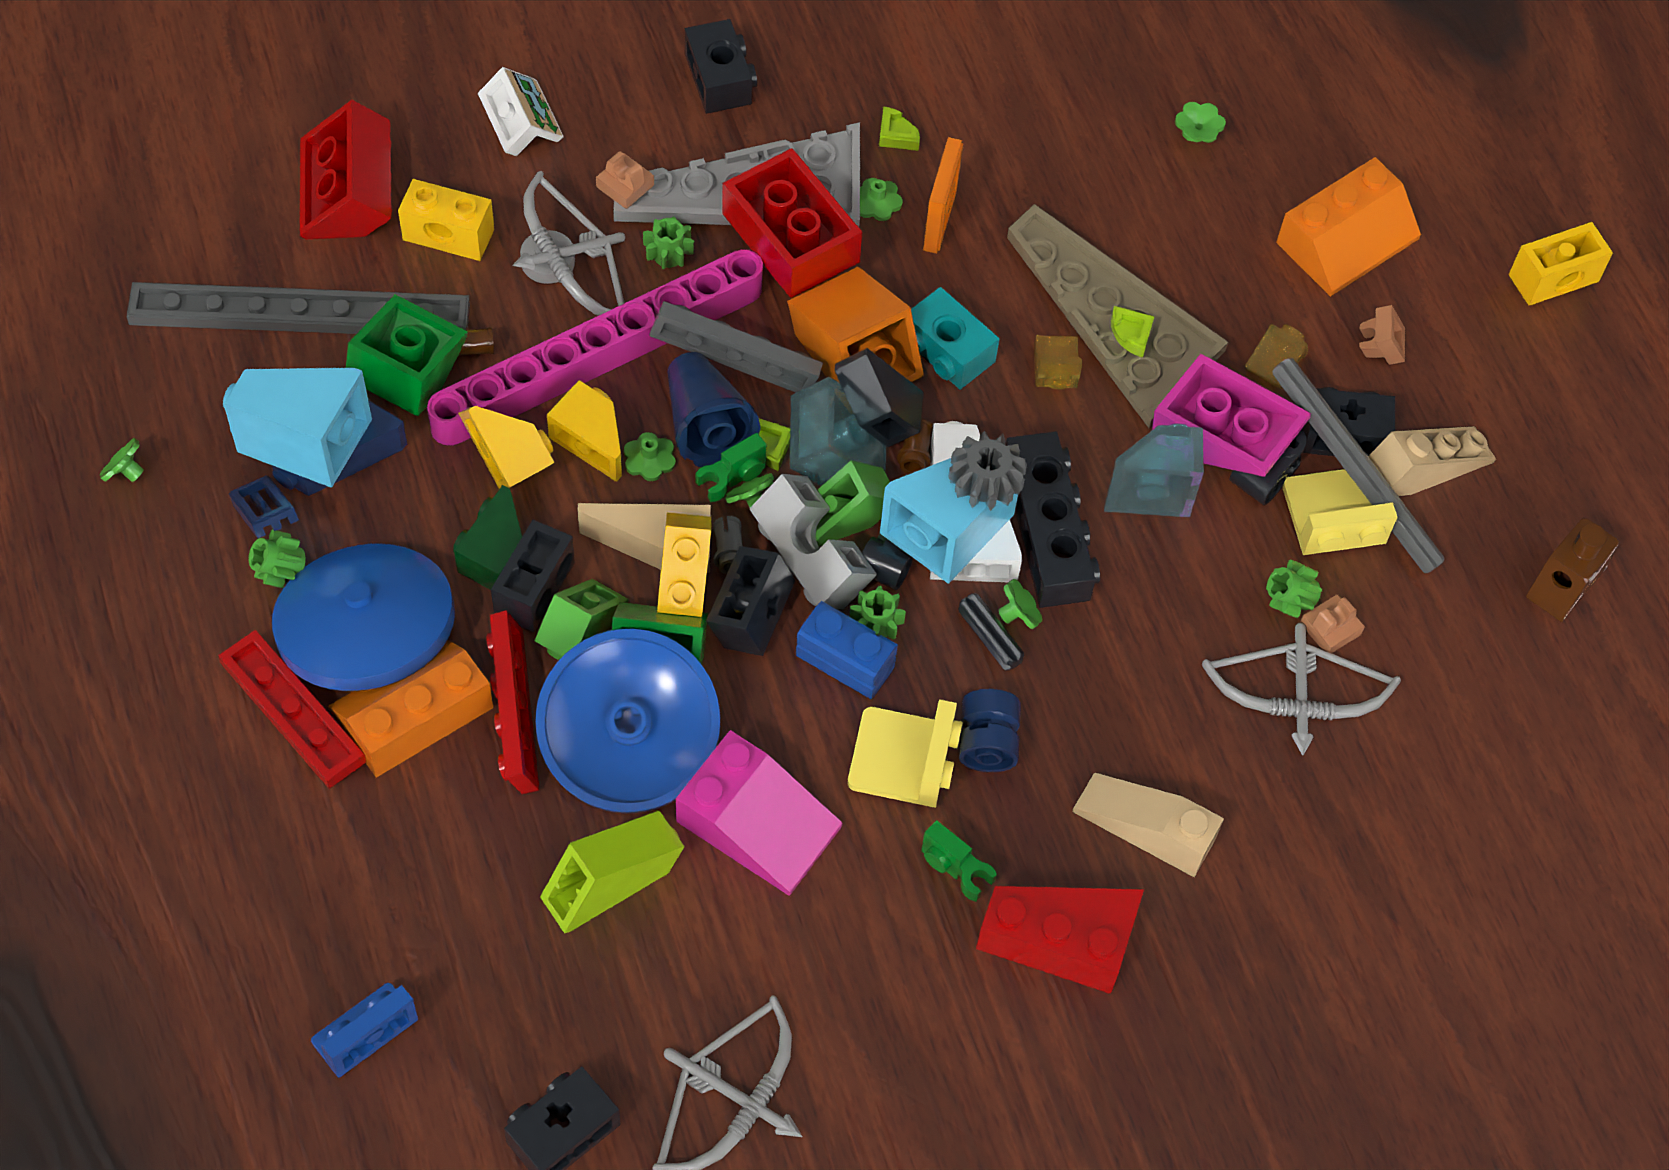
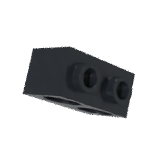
(533, 574)

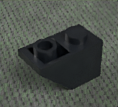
(880, 397)

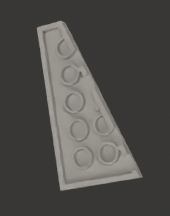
(696, 191)

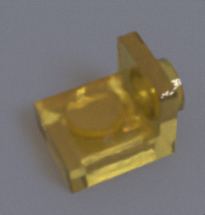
(1274, 348)
(1057, 362)

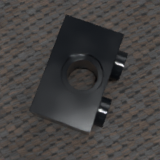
(719, 66)

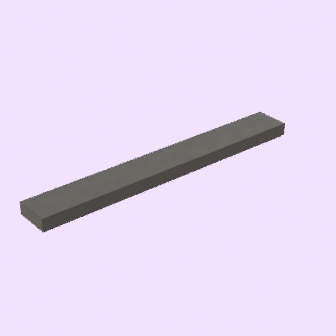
(275, 307)

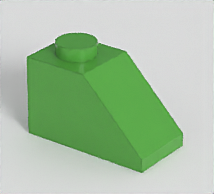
(854, 501)
(577, 615)

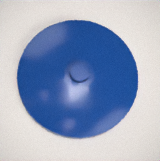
(363, 617)
(627, 720)

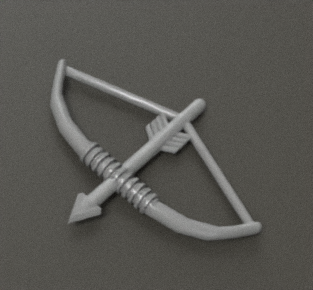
(555, 256)
(1301, 707)
(709, 1077)

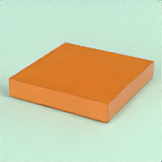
(943, 195)

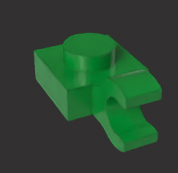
(737, 464)
(952, 855)

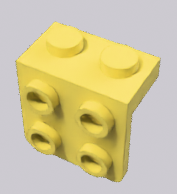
(1334, 513)
(904, 754)

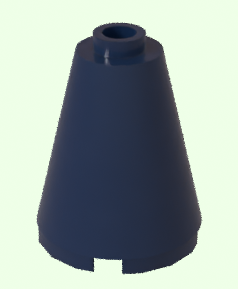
(707, 410)

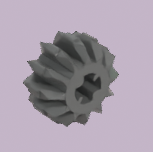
(987, 470)

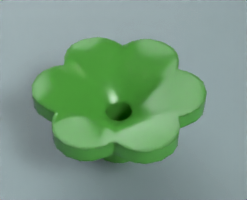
(1200, 122)
(879, 199)
(649, 456)
(123, 463)
(750, 490)
(1020, 605)

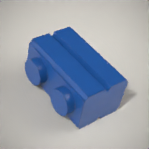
(846, 650)

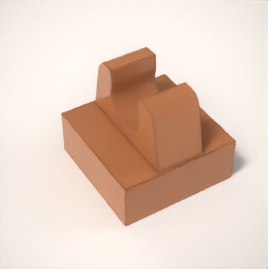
(624, 180)
(1387, 334)
(1333, 624)

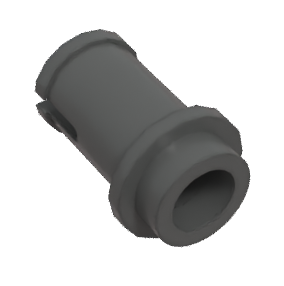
(726, 542)

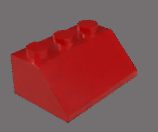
(345, 174)

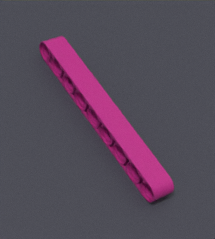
(729, 284)

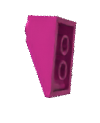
(1240, 420)
(756, 813)

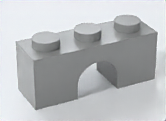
(789, 519)

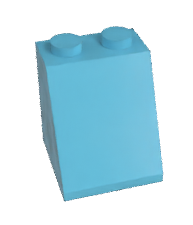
(299, 418)
(935, 525)

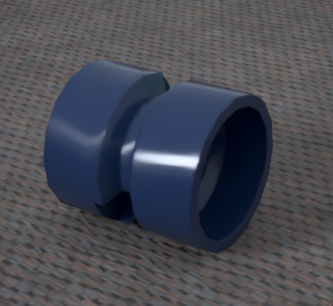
(990, 730)

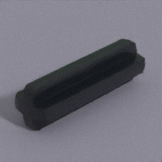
(991, 631)

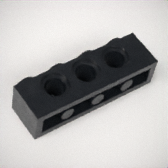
(1054, 578)

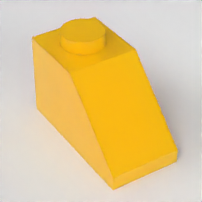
(587, 428)
(507, 445)

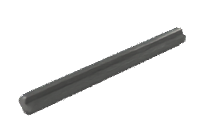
(1357, 463)

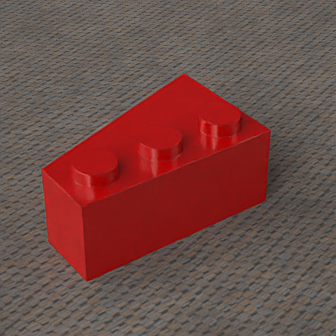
(1062, 930)

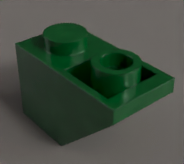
(490, 541)

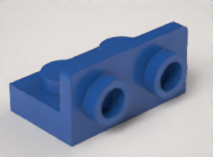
(365, 1028)

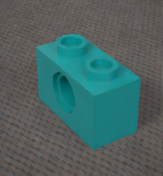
(971, 345)

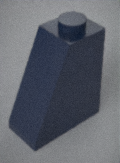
(380, 440)

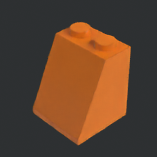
(856, 315)

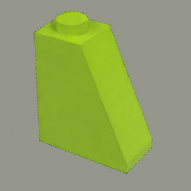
(610, 868)

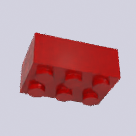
(791, 222)

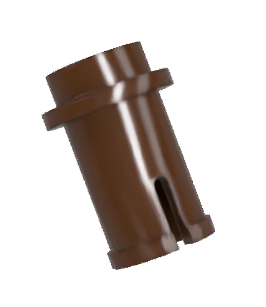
(478, 342)
(915, 453)

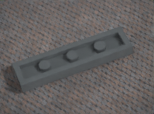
(735, 348)

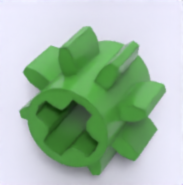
(668, 242)
(276, 558)
(1293, 588)
(879, 603)

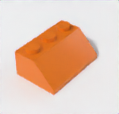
(1350, 227)
(416, 711)

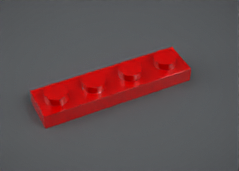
(512, 690)
(292, 709)

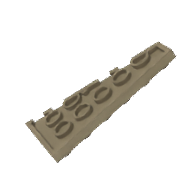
(1087, 289)

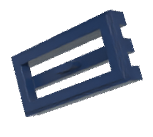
(268, 516)

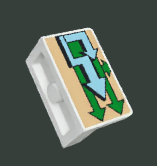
(518, 110)

